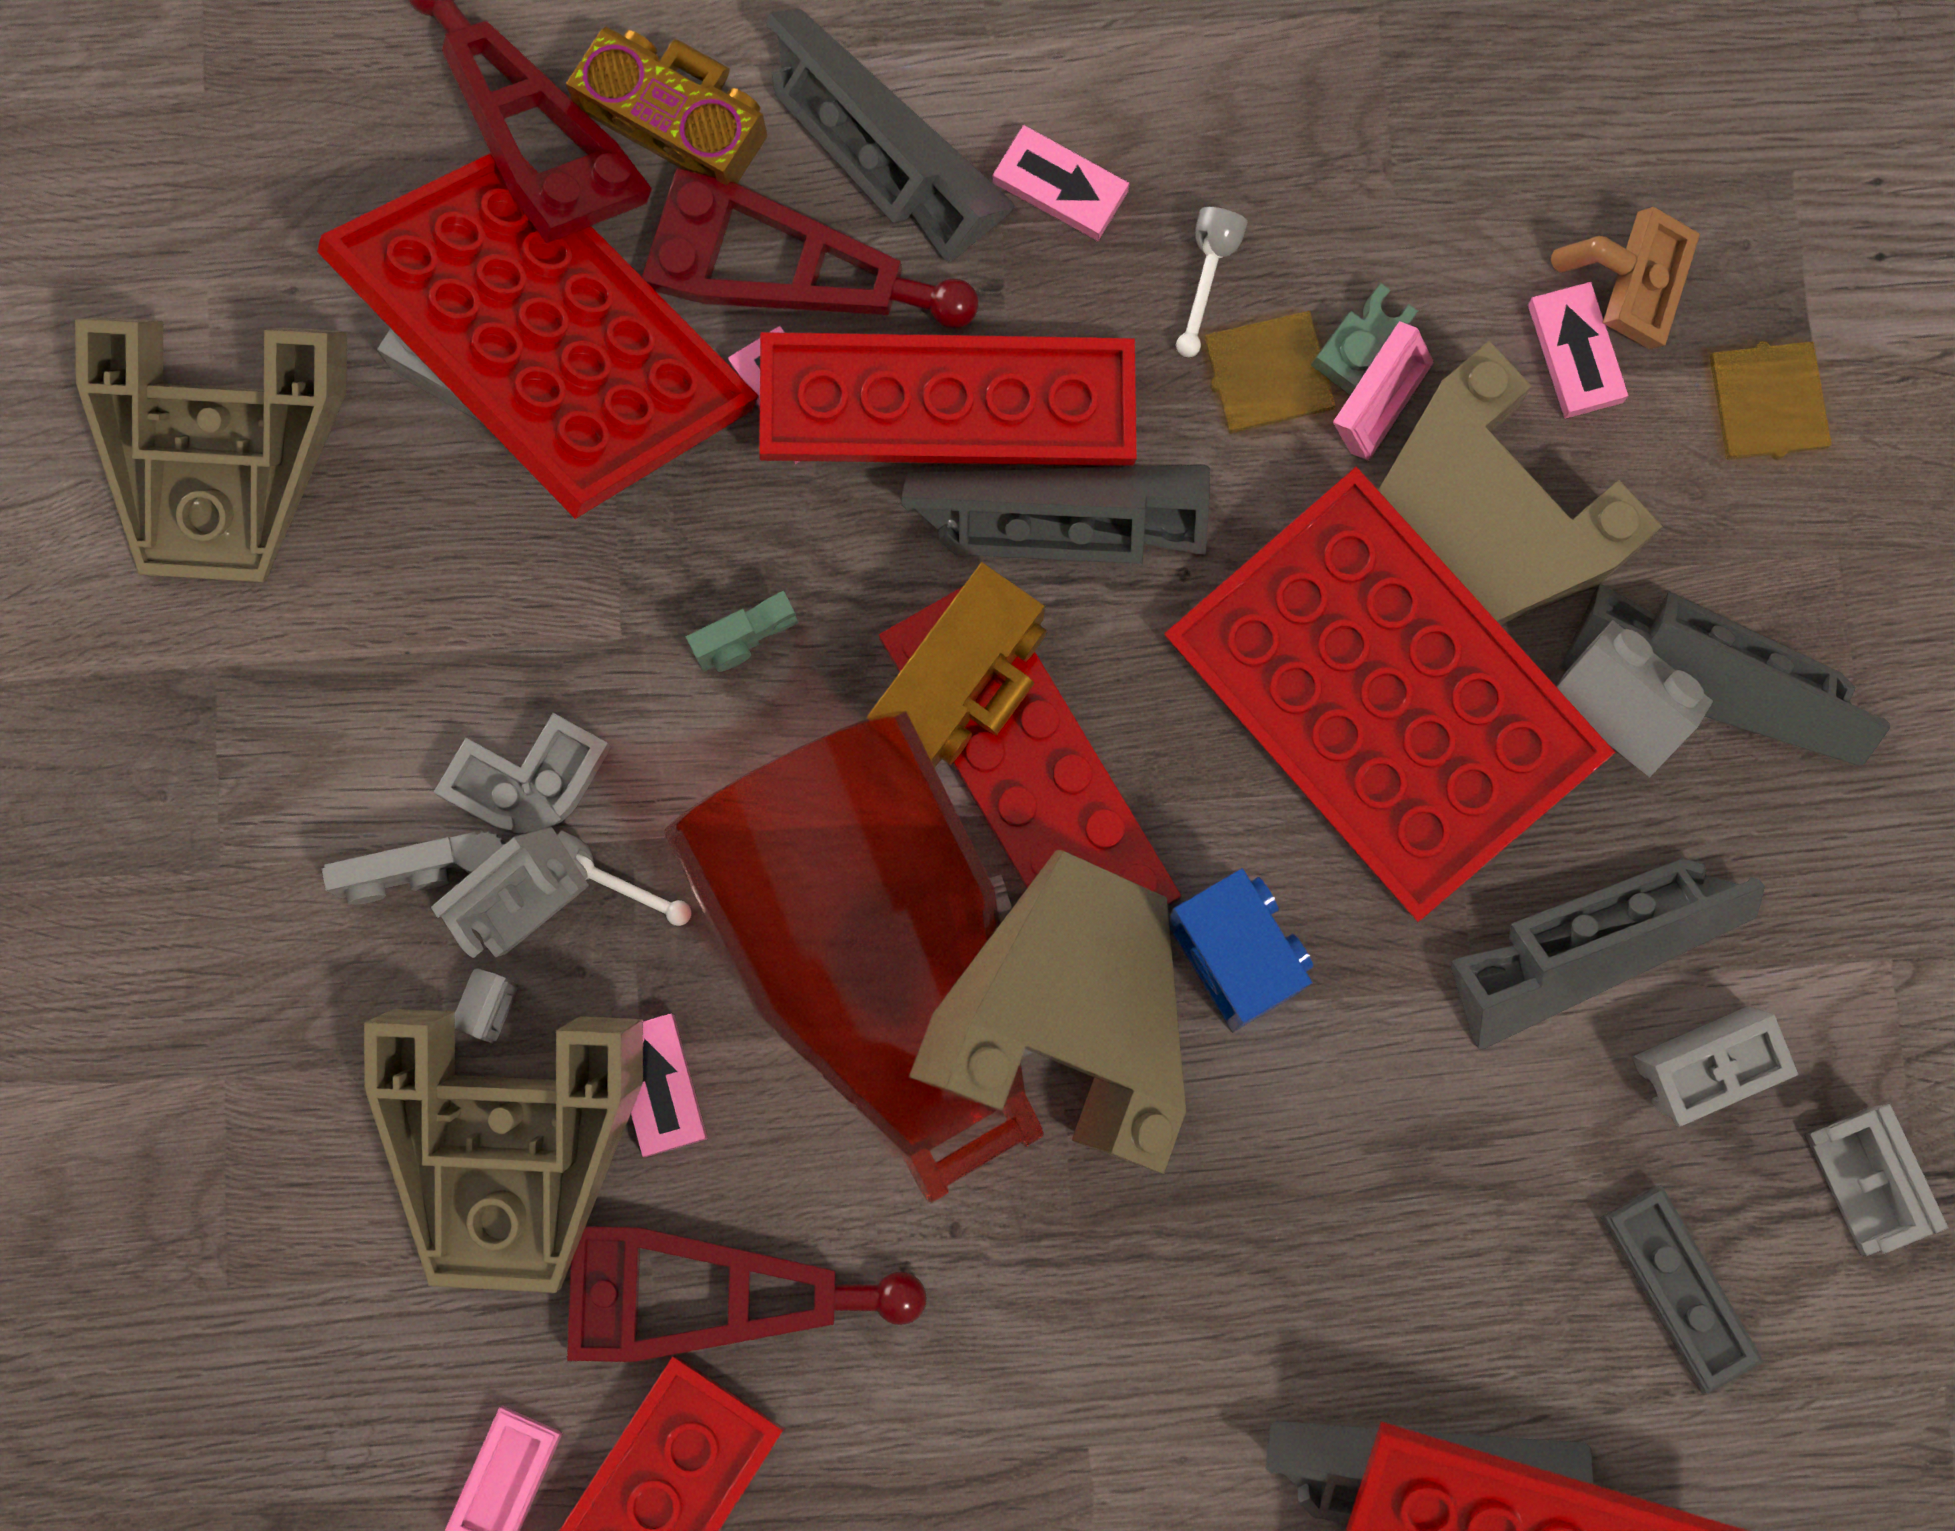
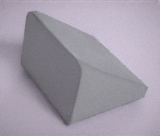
(485, 1005)

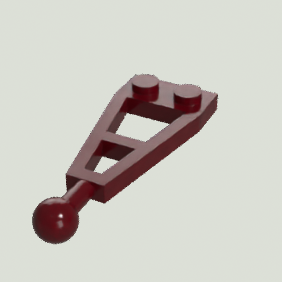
(563, 196)
(694, 230)
(607, 1295)

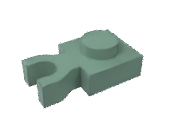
(1358, 342)
(730, 638)

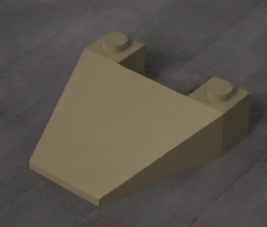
(206, 469)
(1490, 514)
(1081, 981)
(499, 1165)

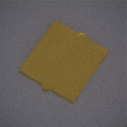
(1267, 372)
(1770, 400)

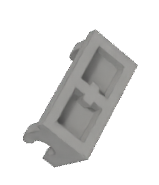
(511, 893)
(1716, 1064)
(1876, 1180)

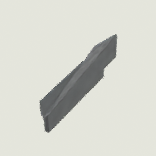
(881, 139)
(1065, 511)
(1745, 674)
(1597, 944)
(1332, 1459)

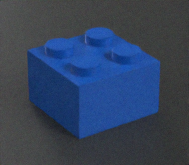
(1240, 948)

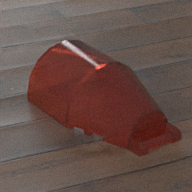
(851, 922)

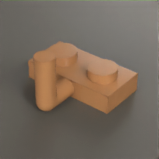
(1648, 272)

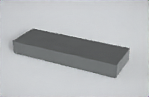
(1682, 1289)

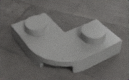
(529, 796)

